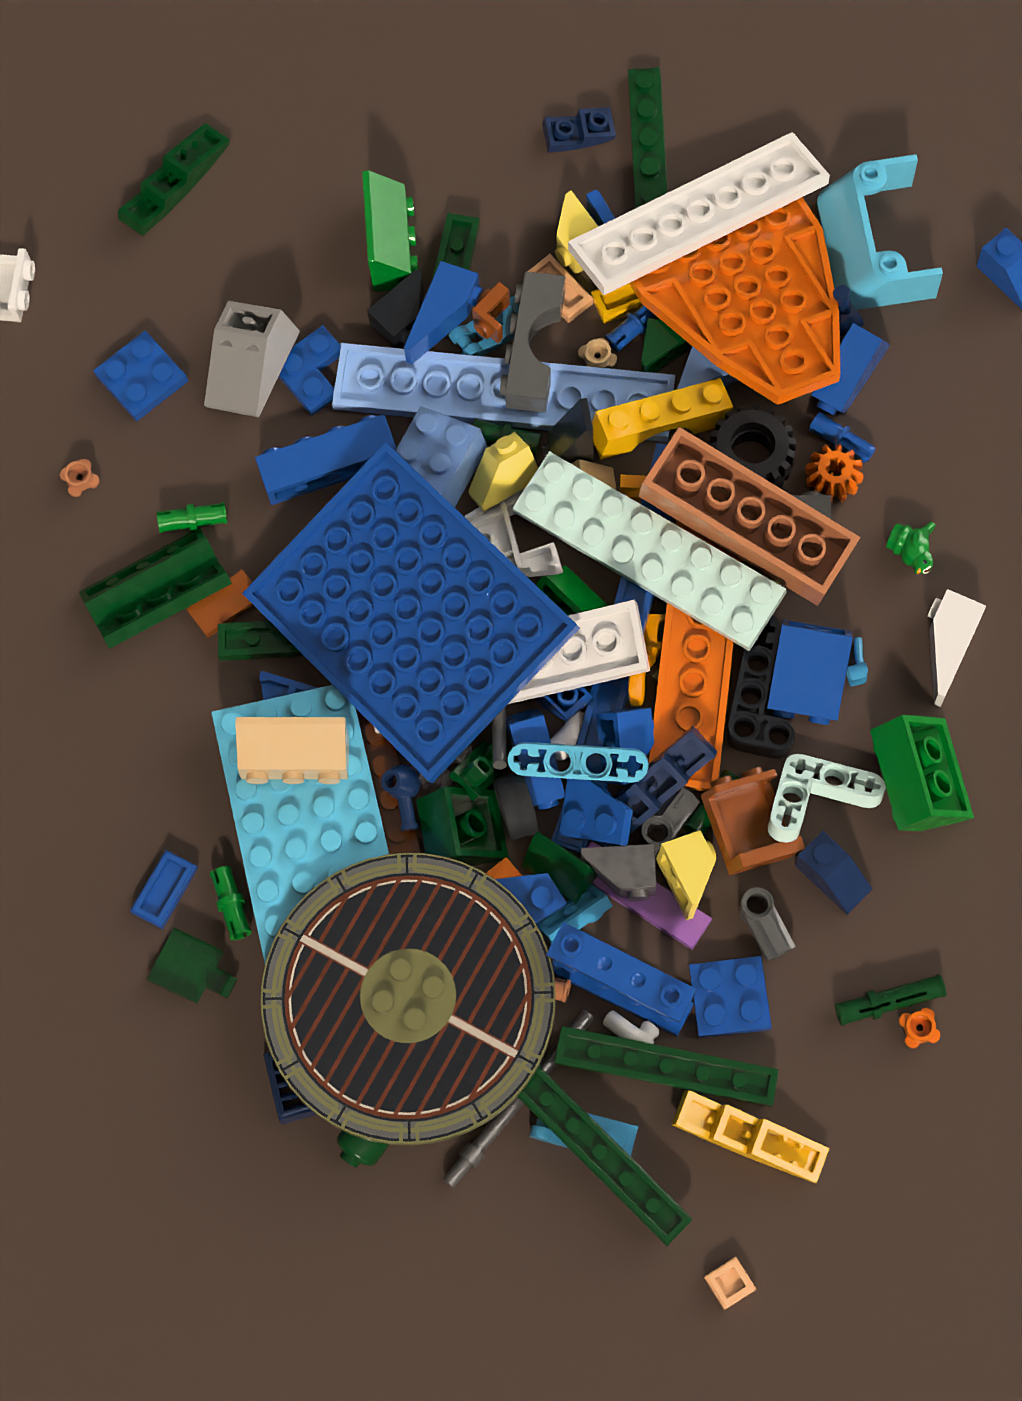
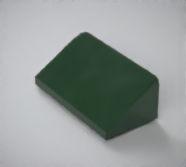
(566, 870)

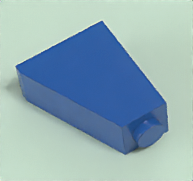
(858, 359)
(531, 727)

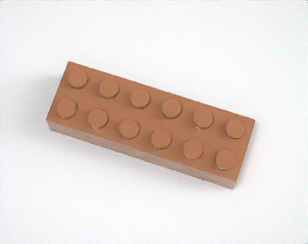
(748, 516)

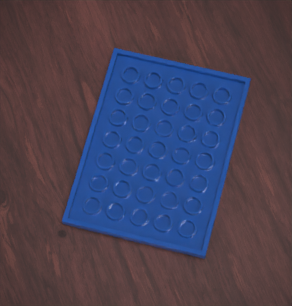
(410, 612)

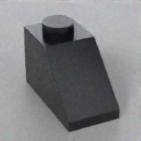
(397, 310)

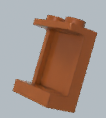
(740, 821)

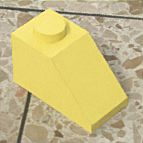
(573, 223)
(502, 471)
(687, 867)

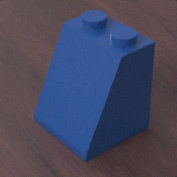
(809, 671)

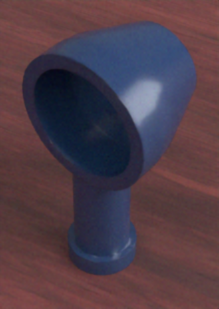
(847, 312)
(405, 789)

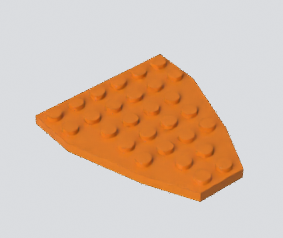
(757, 303)

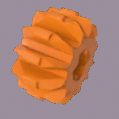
(838, 462)

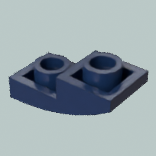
(584, 130)

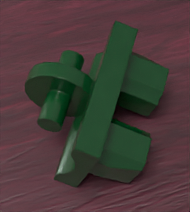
(477, 771)

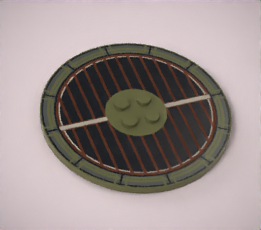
(408, 999)

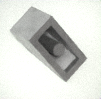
(624, 869)

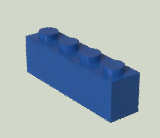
(322, 459)

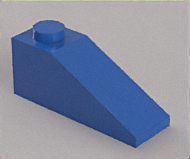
(443, 309)

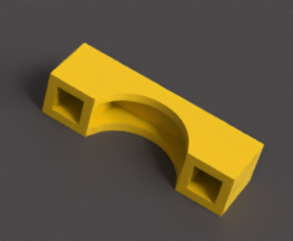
(629, 424)

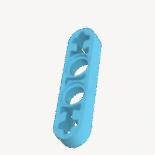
(578, 756)

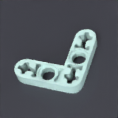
(804, 784)

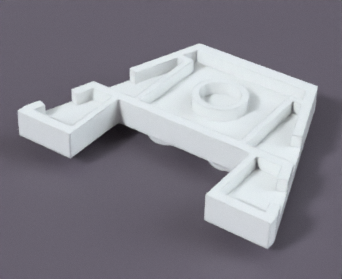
(498, 529)

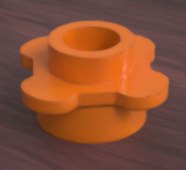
(926, 1019)

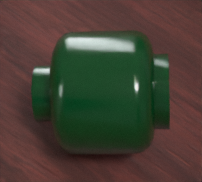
(359, 1151)

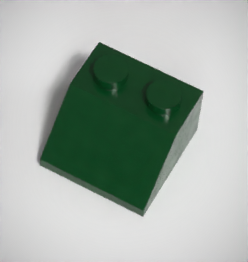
(462, 827)

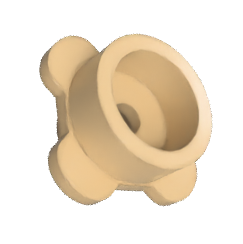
(597, 346)

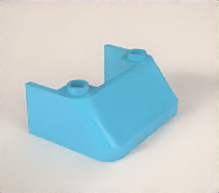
(870, 275)

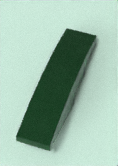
(174, 179)

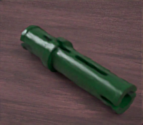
(892, 999)

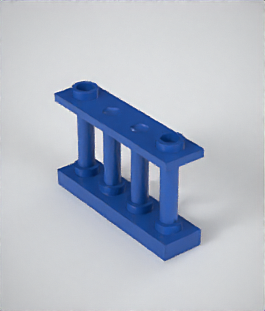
(621, 979)

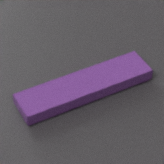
(662, 912)

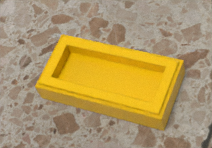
(616, 303)

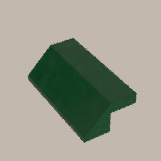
(154, 588)

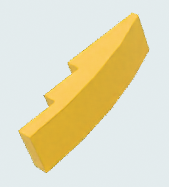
(750, 1136)

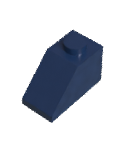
(833, 872)

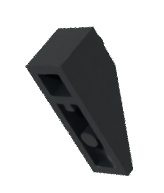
(572, 435)

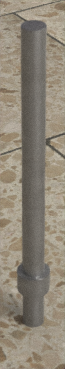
(472, 1153)

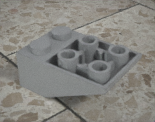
(247, 357)

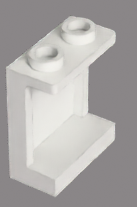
(14, 280)

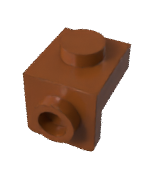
(488, 309)

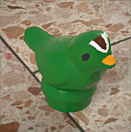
(912, 546)

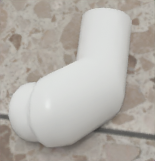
(568, 734)
(627, 1030)

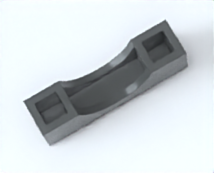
(540, 305)

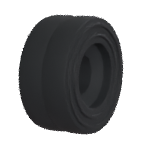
(516, 806)

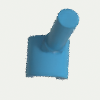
(857, 673)

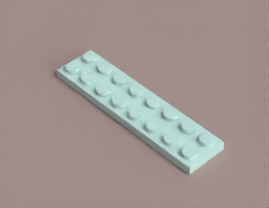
(649, 551)

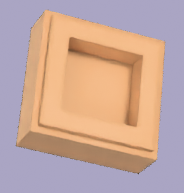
(730, 1283)

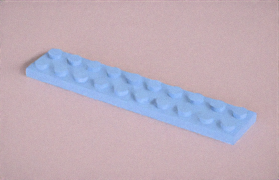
(469, 387)

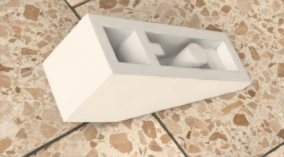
(950, 635)

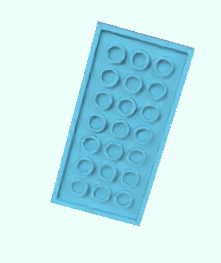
(299, 831)

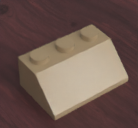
(292, 749)

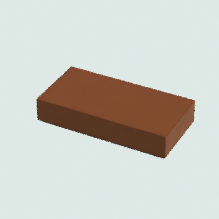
(222, 605)

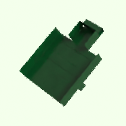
(189, 967)

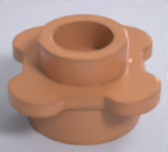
(77, 468)

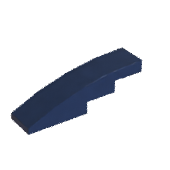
(665, 776)

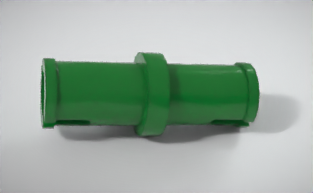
(191, 517)
(230, 903)

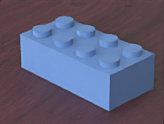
(442, 451)

